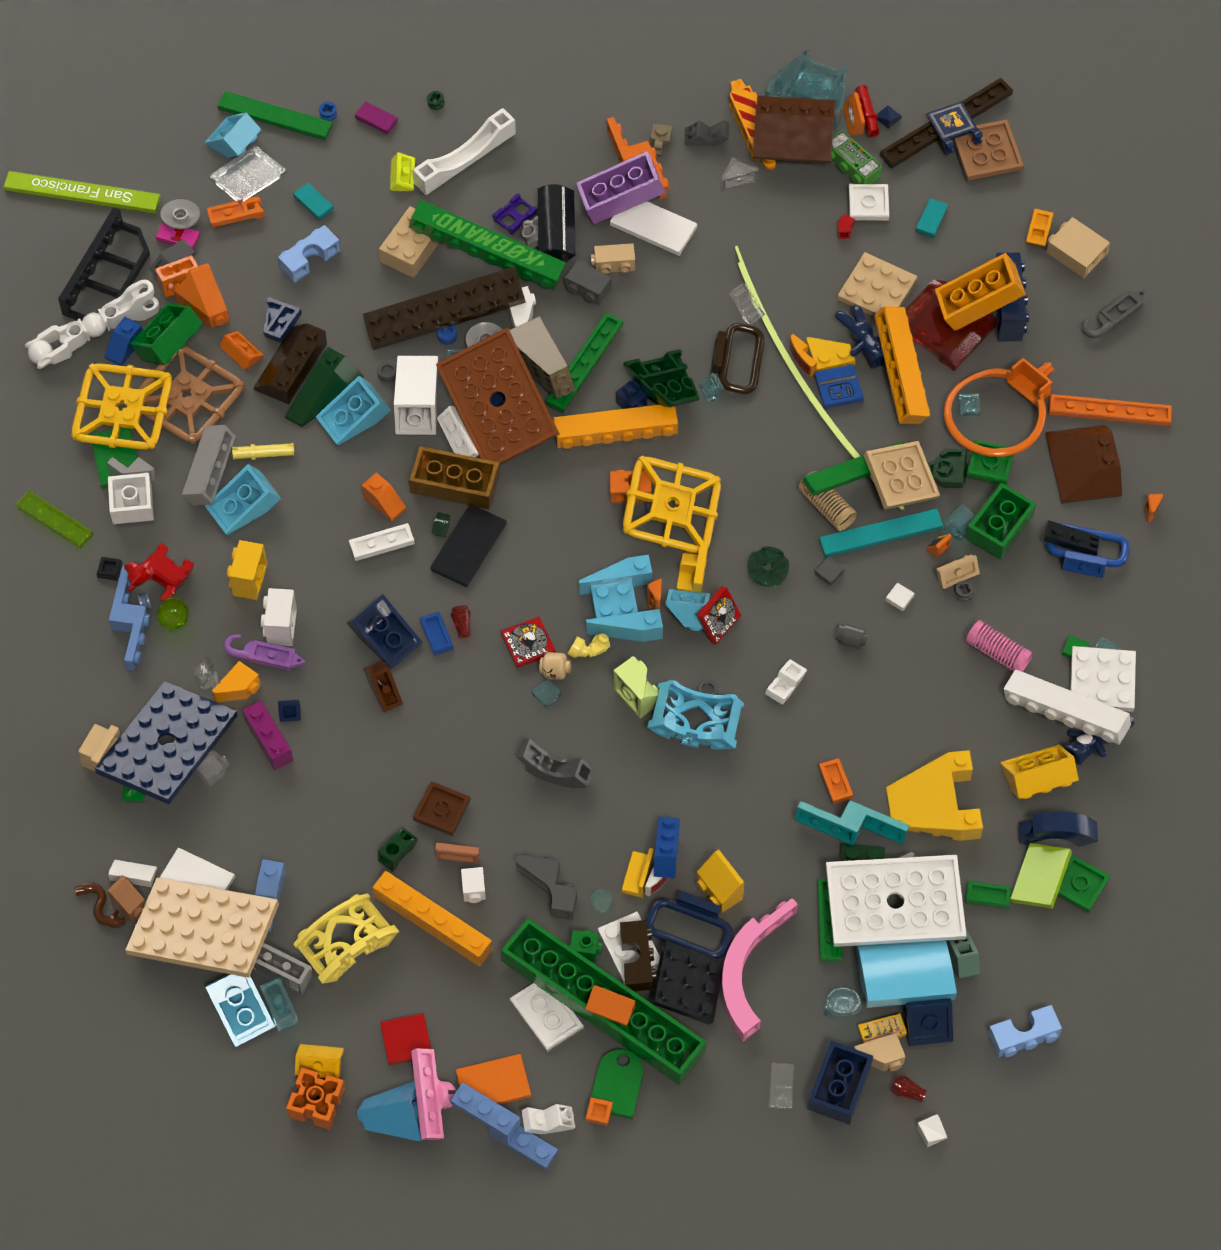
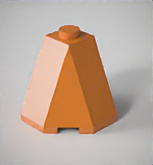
(203, 296)

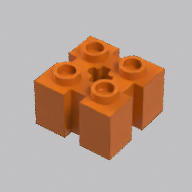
(310, 1087)

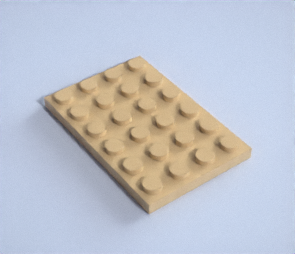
(202, 927)

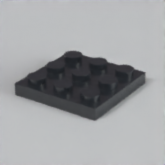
(687, 982)

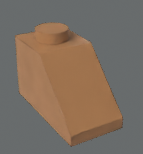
(126, 899)

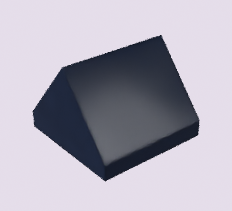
(289, 710)

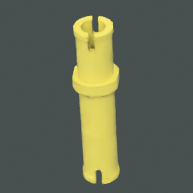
(262, 451)

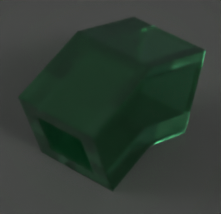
(441, 525)

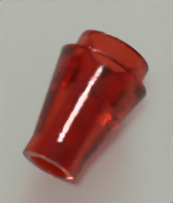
(461, 618)
(908, 1089)

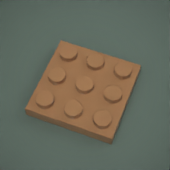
(993, 156)

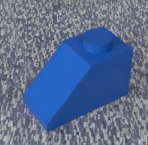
(119, 347)

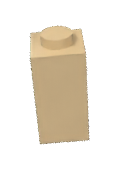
(614, 258)

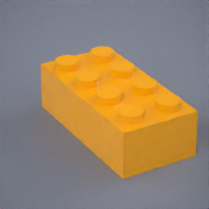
(980, 292)

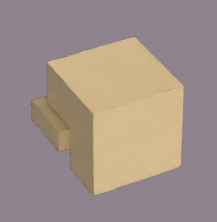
(97, 745)

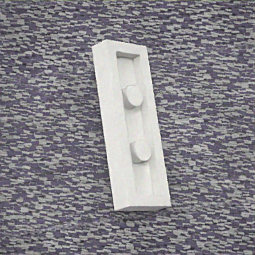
(456, 432)
(381, 542)

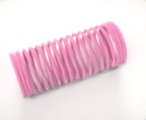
(974, 637)

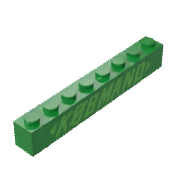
(486, 244)

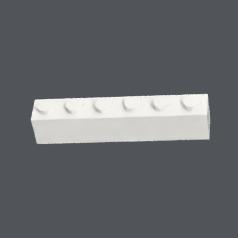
(1067, 707)

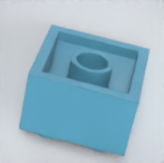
(234, 135)

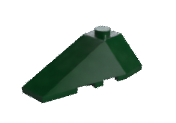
(326, 381)

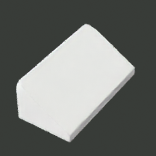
(135, 873)

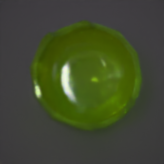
(173, 614)

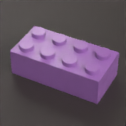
(620, 187)

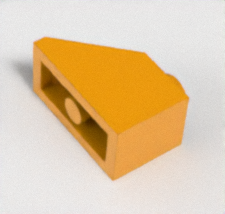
(237, 684)

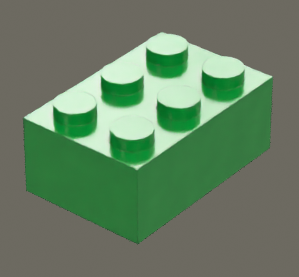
(166, 333)
(1001, 520)

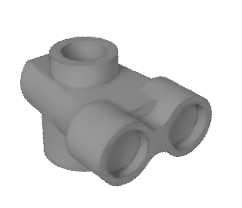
(530, 232)

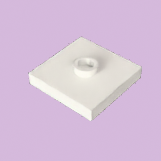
(869, 202)

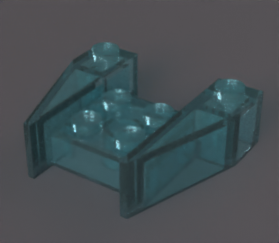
(810, 81)

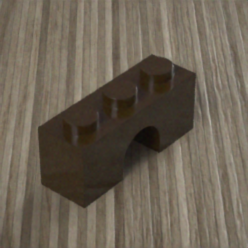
(635, 937)

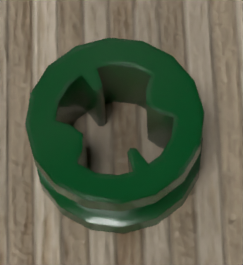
(435, 105)

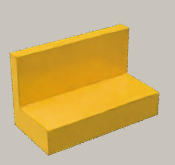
(638, 873)
(319, 1059)

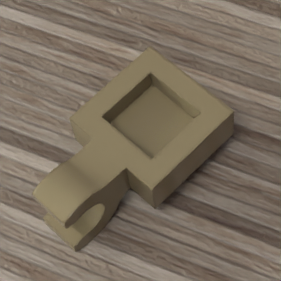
(660, 136)

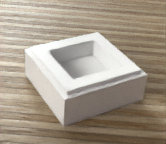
(900, 597)

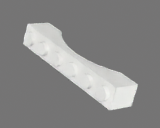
(437, 171)

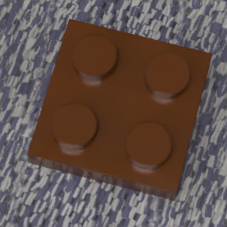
(441, 808)

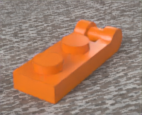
(235, 212)

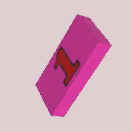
(172, 236)

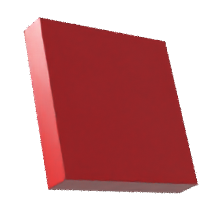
(404, 1035)

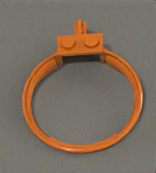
(1026, 380)

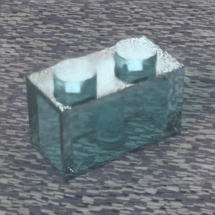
(279, 1005)

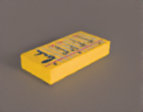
(882, 1027)

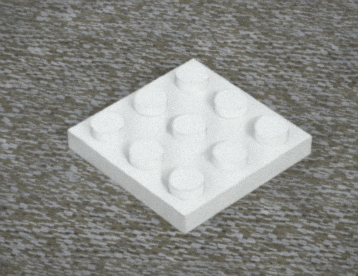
(1104, 676)

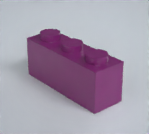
(267, 735)

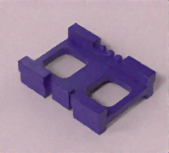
(510, 210)

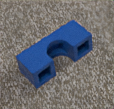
(666, 847)

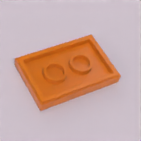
(499, 1079)

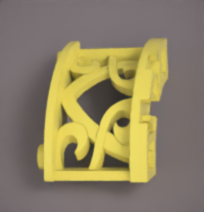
(337, 965)

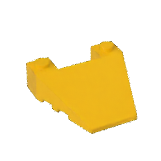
(929, 800)

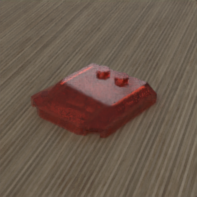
(934, 333)

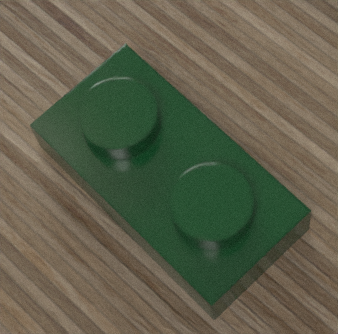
(861, 852)

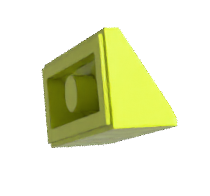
(402, 172)

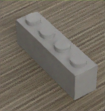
(208, 465)

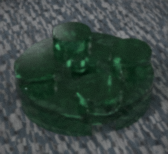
(770, 577)

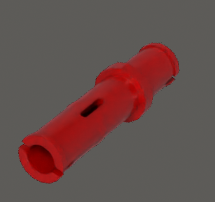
(869, 115)

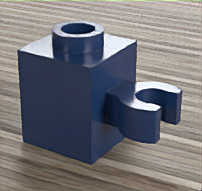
(631, 396)

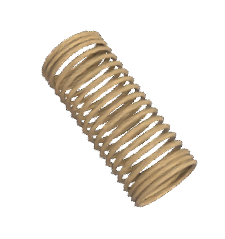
(843, 515)

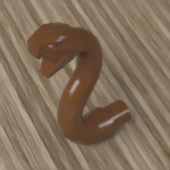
(112, 921)

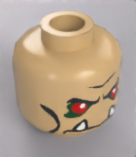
(554, 666)

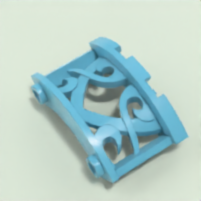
(690, 699)

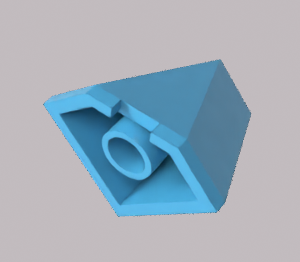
(392, 1113)

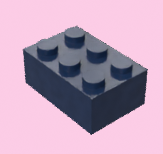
(840, 1082)

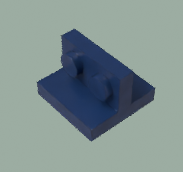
(929, 1021)

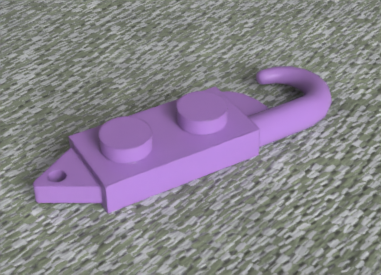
(265, 654)

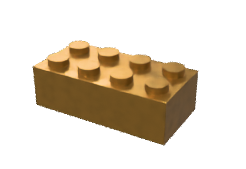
(454, 477)

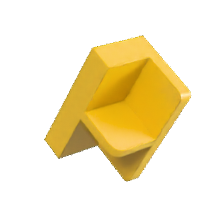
(692, 571)

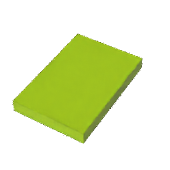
(1041, 875)

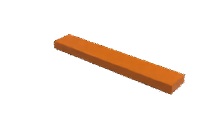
(1110, 410)

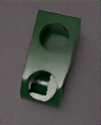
(396, 849)

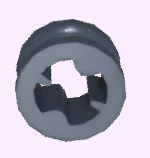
(144, 600)

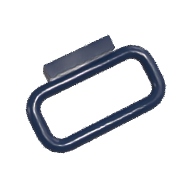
(695, 908)

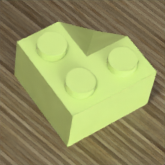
(633, 687)

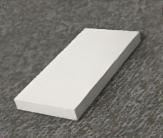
(656, 226)

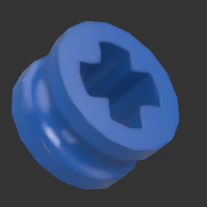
(331, 107)

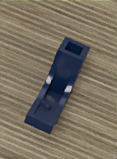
(1059, 825)

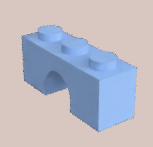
(320, 243)
(1008, 1040)

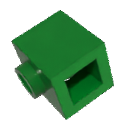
(586, 944)

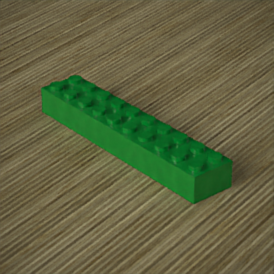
(570, 980)

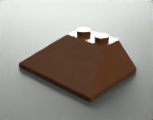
(1085, 463)

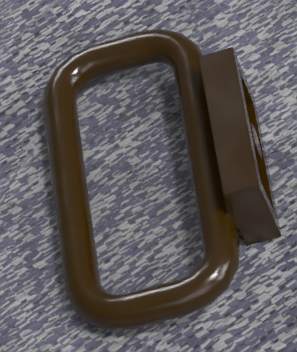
(722, 354)

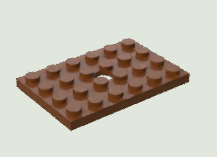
(492, 368)

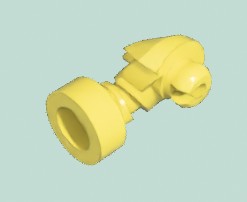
(597, 646)

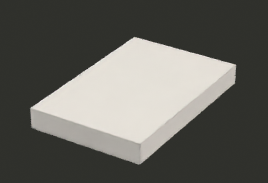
(195, 870)
(546, 1016)

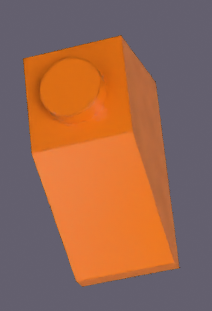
(383, 497)

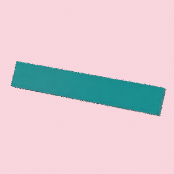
(881, 533)

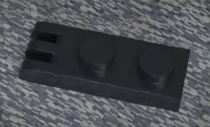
(1071, 538)

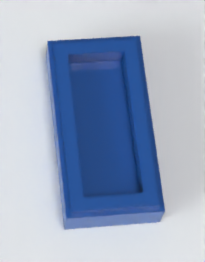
(436, 633)

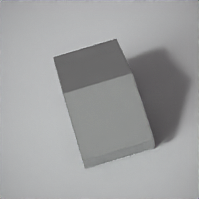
(138, 466)

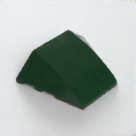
(664, 379)

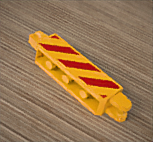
(743, 107)

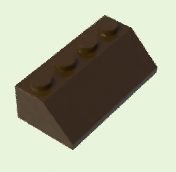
(292, 362)

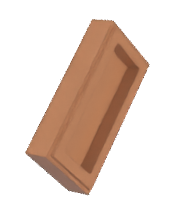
(457, 853)

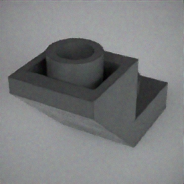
(703, 135)
(176, 252)

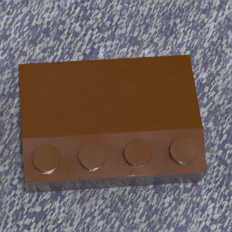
(794, 129)

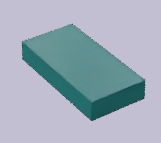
(313, 201)
(931, 218)

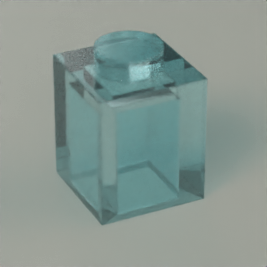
(958, 522)

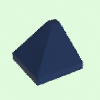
(888, 116)

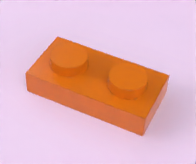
(835, 781)

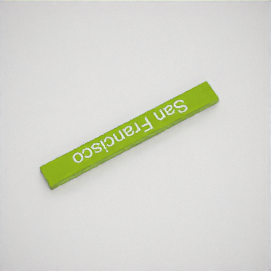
(82, 192)

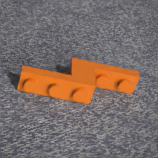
(626, 152)

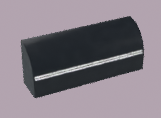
(556, 221)

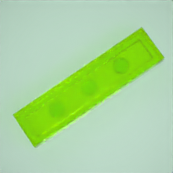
(54, 519)

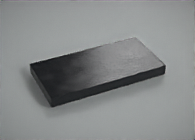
(468, 545)

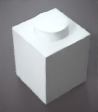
(473, 884)

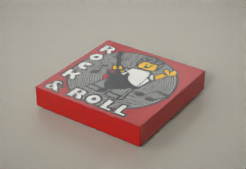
(718, 615)
(527, 642)

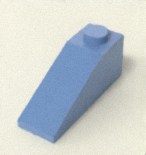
(270, 881)

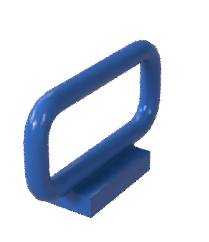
(1087, 563)

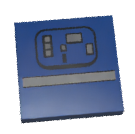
(838, 386)

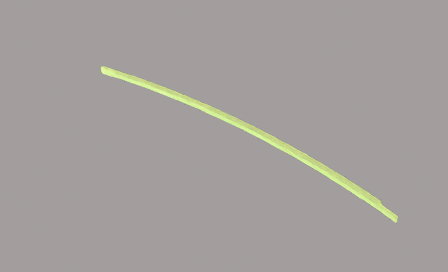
(849, 448)

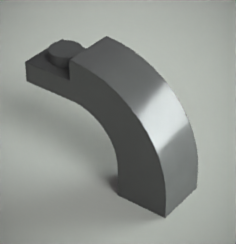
(553, 769)

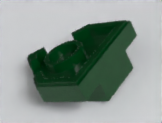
(950, 468)

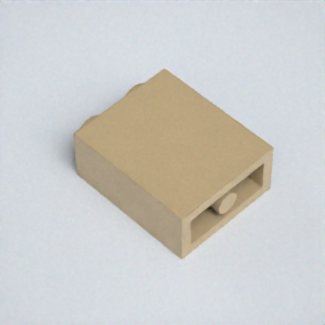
(1077, 247)

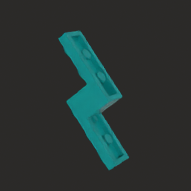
(851, 822)

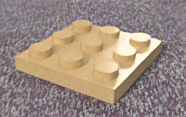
(876, 285)
(901, 475)

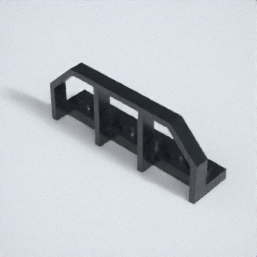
(96, 252)

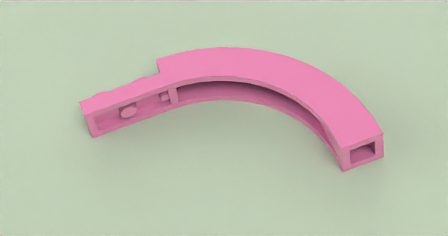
(736, 1006)

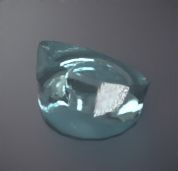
(843, 1003)

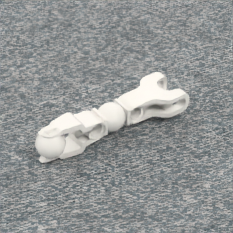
(129, 305)

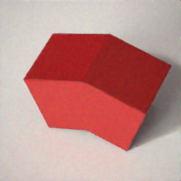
(845, 226)

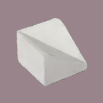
(931, 1130)

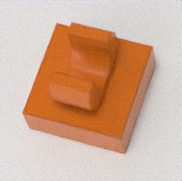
(599, 1111)

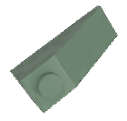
(964, 956)

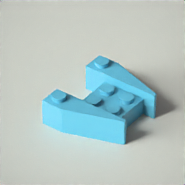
(616, 603)

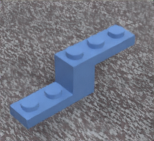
(130, 619)
(504, 1126)

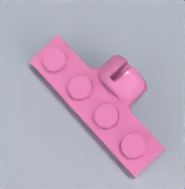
(430, 1094)

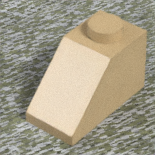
(886, 1052)

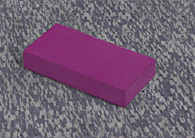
(376, 117)

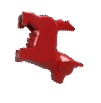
(160, 570)

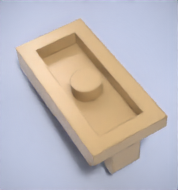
(957, 571)

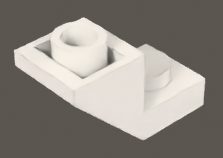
(550, 1120)

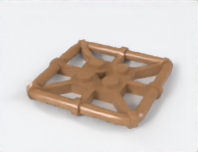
(199, 391)

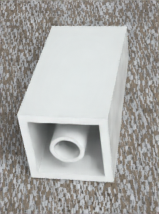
(416, 395)

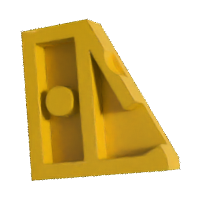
(829, 353)

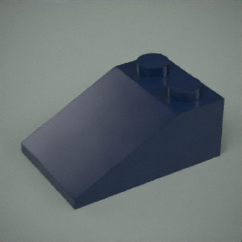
(384, 631)

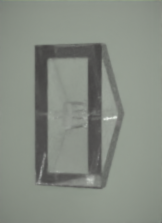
(738, 174)

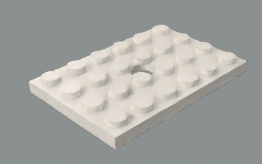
(926, 884)

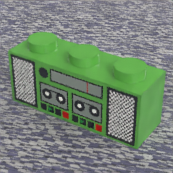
(854, 160)

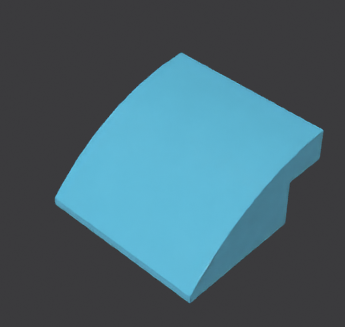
(905, 973)

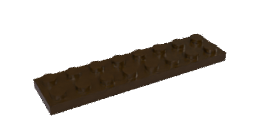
(444, 308)

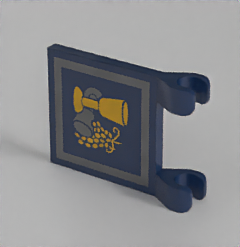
(952, 123)

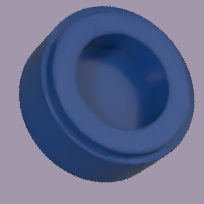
(447, 335)

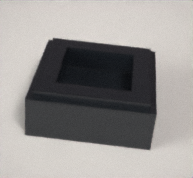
(109, 568)

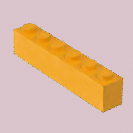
(902, 365)
(616, 426)
(432, 918)

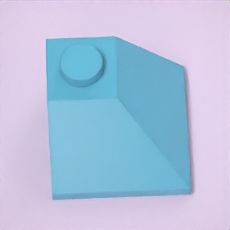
(686, 606)

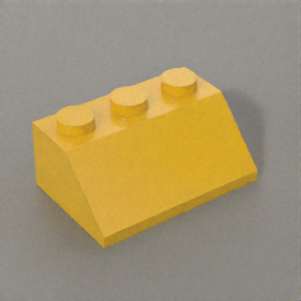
(1040, 771)

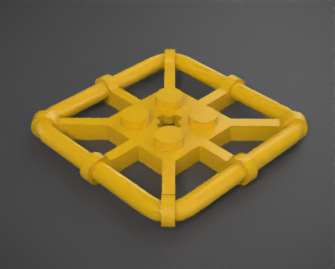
(128, 417)
(662, 512)

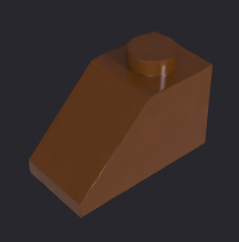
(383, 685)

